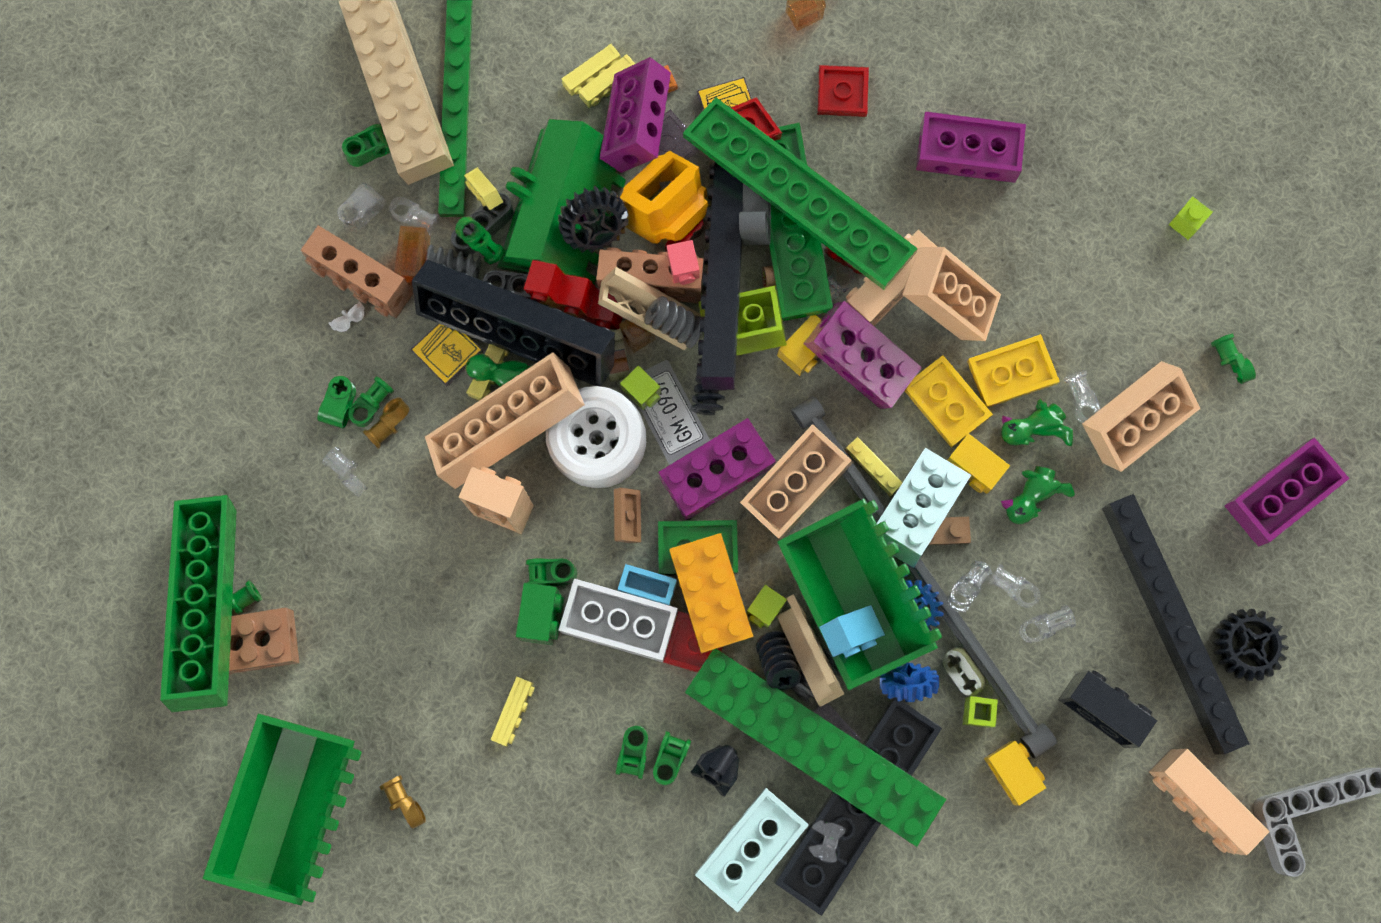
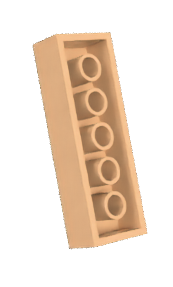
(504, 420)

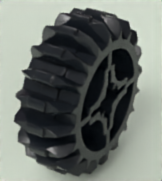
(589, 211)
(1243, 635)

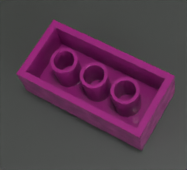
(1286, 492)

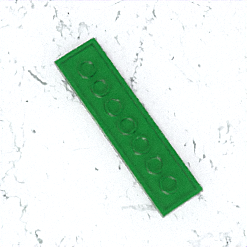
(797, 254)

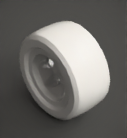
(618, 462)

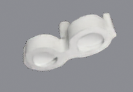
(342, 323)

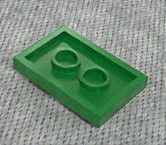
(682, 532)

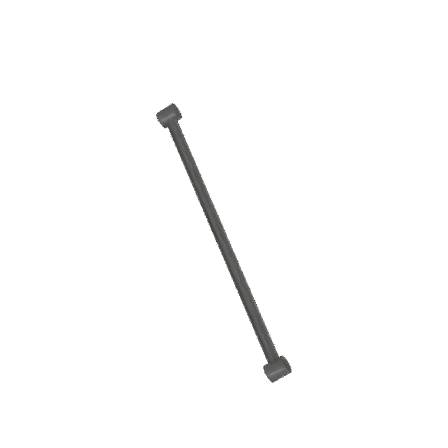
(1036, 738)

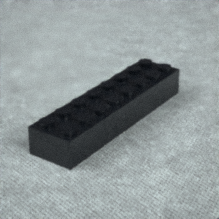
(513, 321)
(902, 739)

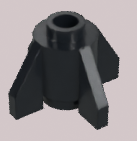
(718, 768)

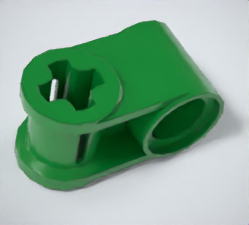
(368, 145)
(336, 405)
(545, 571)
(633, 754)
(670, 756)

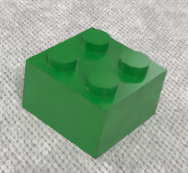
(539, 614)

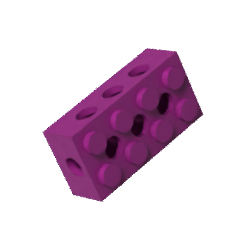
(635, 115)
(977, 133)
(878, 353)
(717, 451)

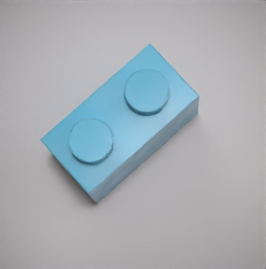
(647, 585)
(852, 631)

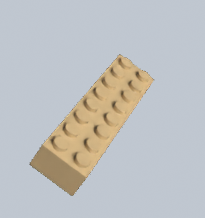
(397, 88)

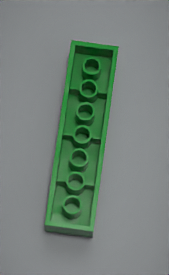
(199, 604)

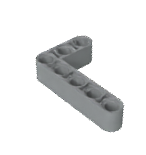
(1308, 803)

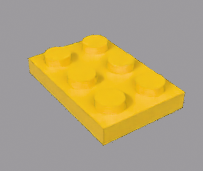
(1013, 371)
(947, 401)

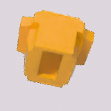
(673, 210)

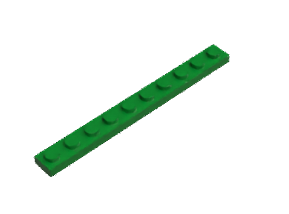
(456, 106)

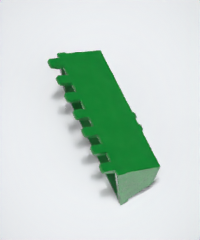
(561, 164)
(849, 566)
(281, 810)

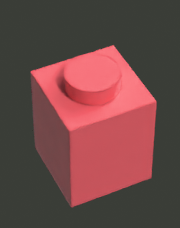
(683, 262)

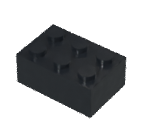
(1108, 709)

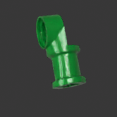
(480, 234)
(1229, 355)
(370, 401)
(245, 597)

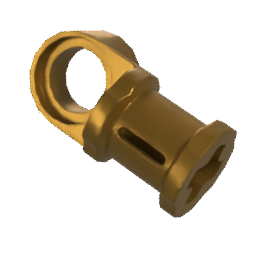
(392, 414)
(398, 798)

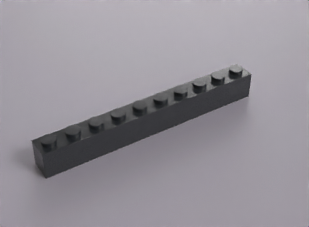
(722, 282)
(1175, 626)

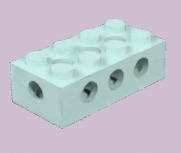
(922, 505)
(756, 868)

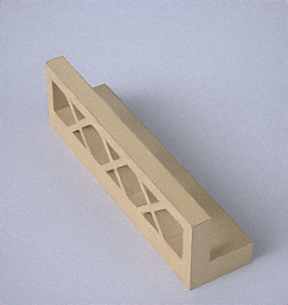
(638, 294)
(809, 653)

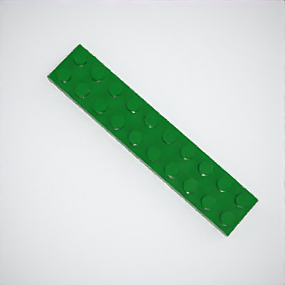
(800, 193)
(816, 747)

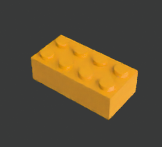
(711, 593)

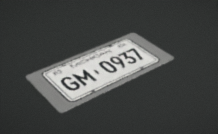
(671, 419)

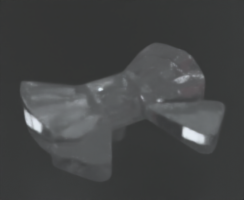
(832, 833)

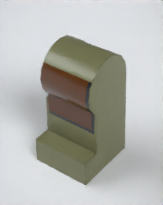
(621, 368)

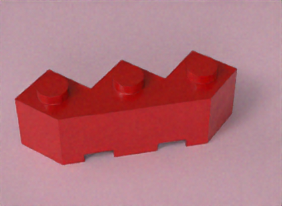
(569, 294)

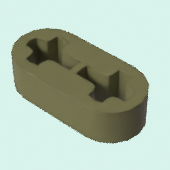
(963, 671)

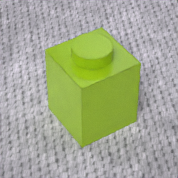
(1190, 218)
(641, 388)
(765, 607)
(980, 712)

